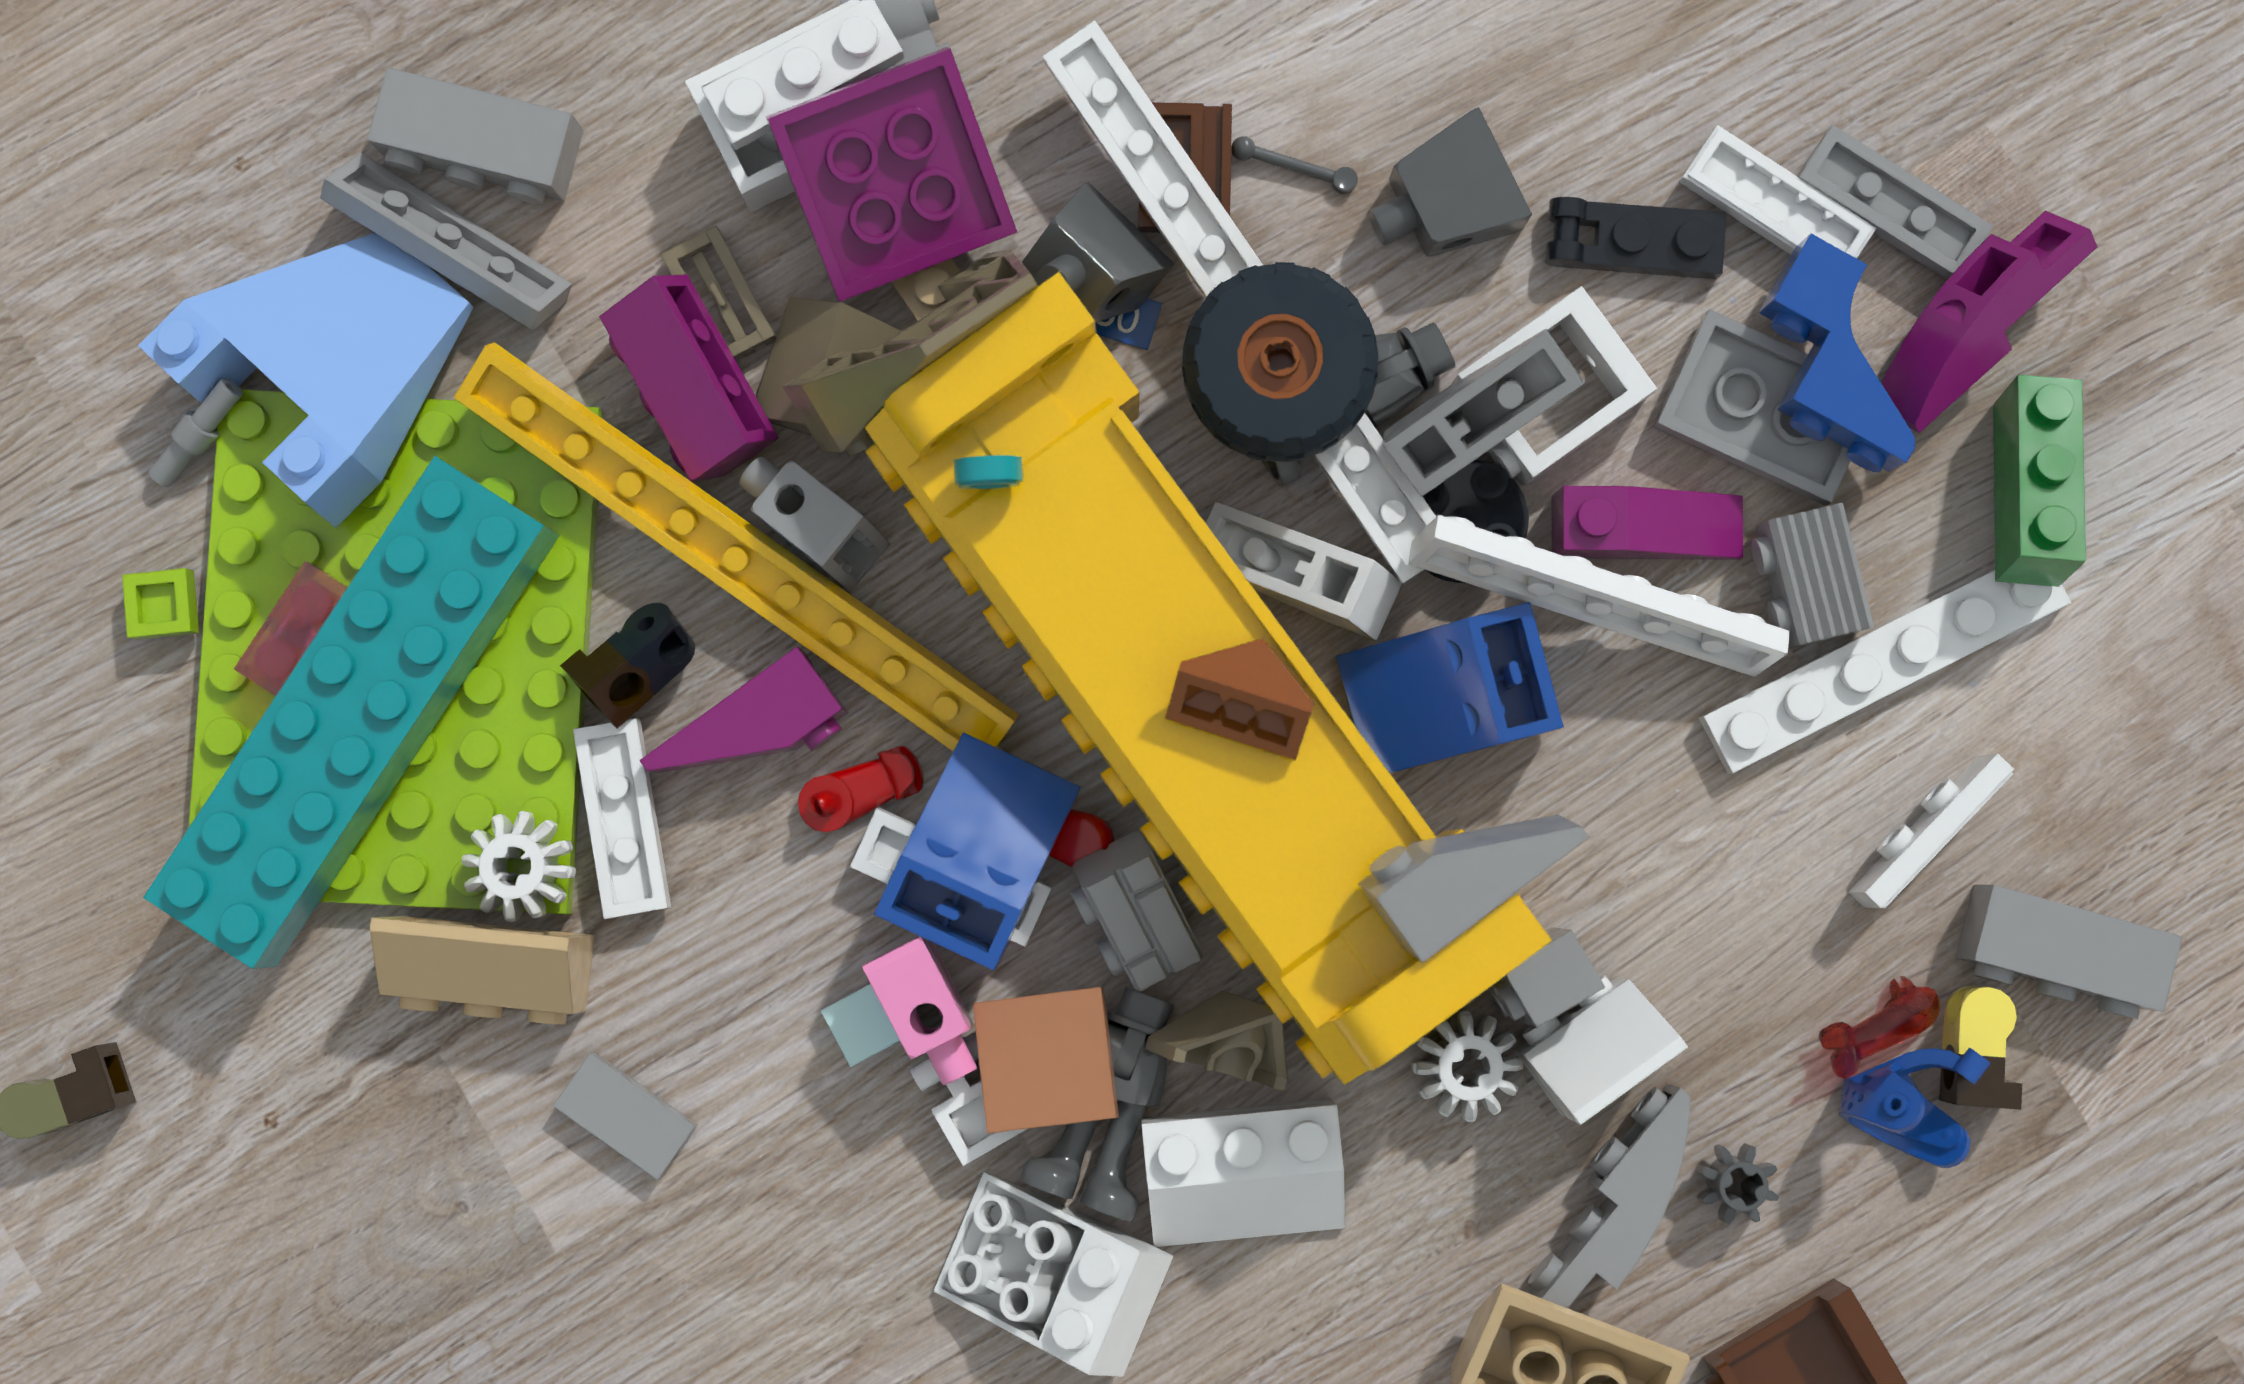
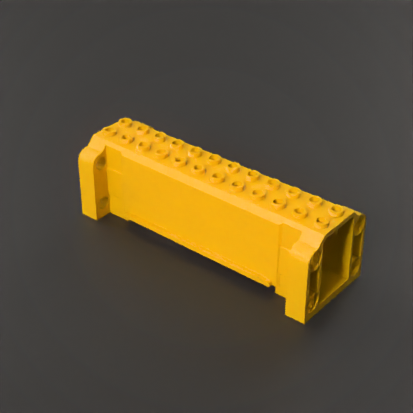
(1107, 593)

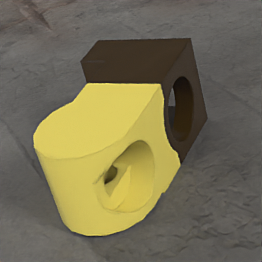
(1979, 1020)

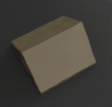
(807, 336)

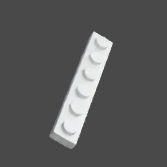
(1597, 596)
(1874, 666)

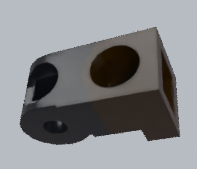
(632, 663)

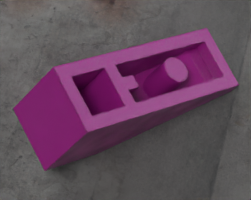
(1646, 523)
(766, 716)

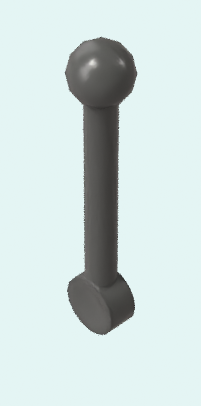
(1342, 180)

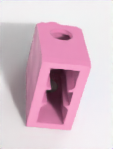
(918, 976)

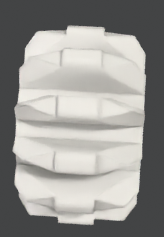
(529, 888)
(1482, 1081)

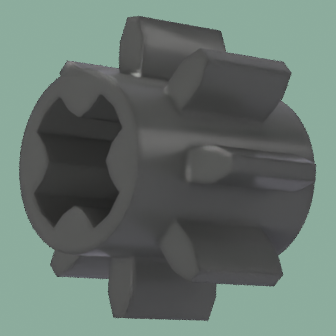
(1754, 1188)

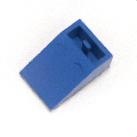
(1451, 689)
(977, 851)

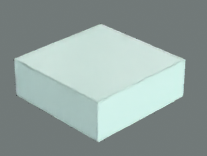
(860, 1025)

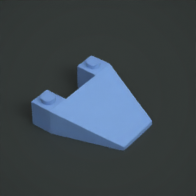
(344, 337)

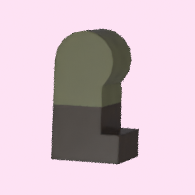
(51, 1105)

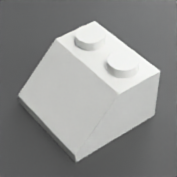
(1599, 1049)

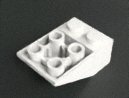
(1053, 1276)

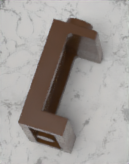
(1808, 1342)

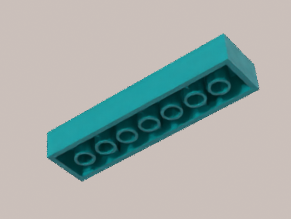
(351, 716)

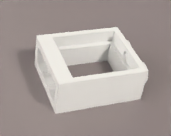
(1606, 357)

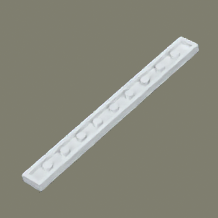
(1216, 251)

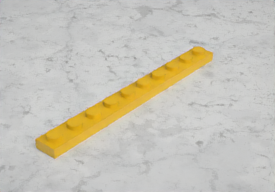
(730, 551)

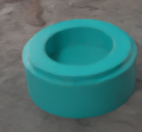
(988, 472)

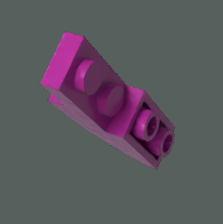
(1967, 319)

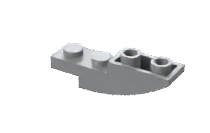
(1637, 1184)

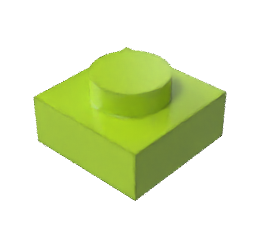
(160, 603)

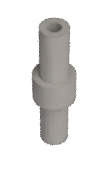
(195, 432)

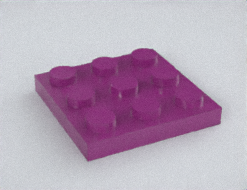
(892, 173)

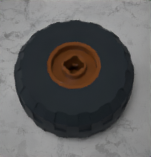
(1280, 362)

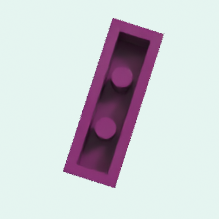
(687, 377)

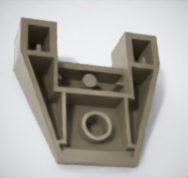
(851, 386)

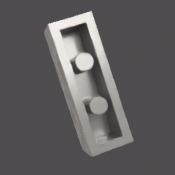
(474, 137)
(2068, 950)

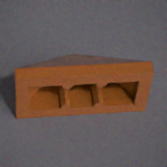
(1242, 697)

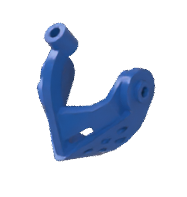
(1895, 1112)

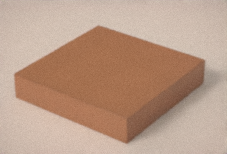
(1045, 1060)

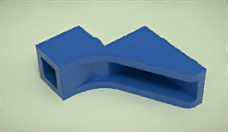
(1835, 387)

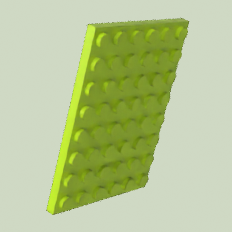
(511, 723)

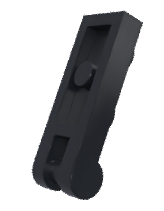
(1637, 239)

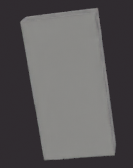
(625, 1115)

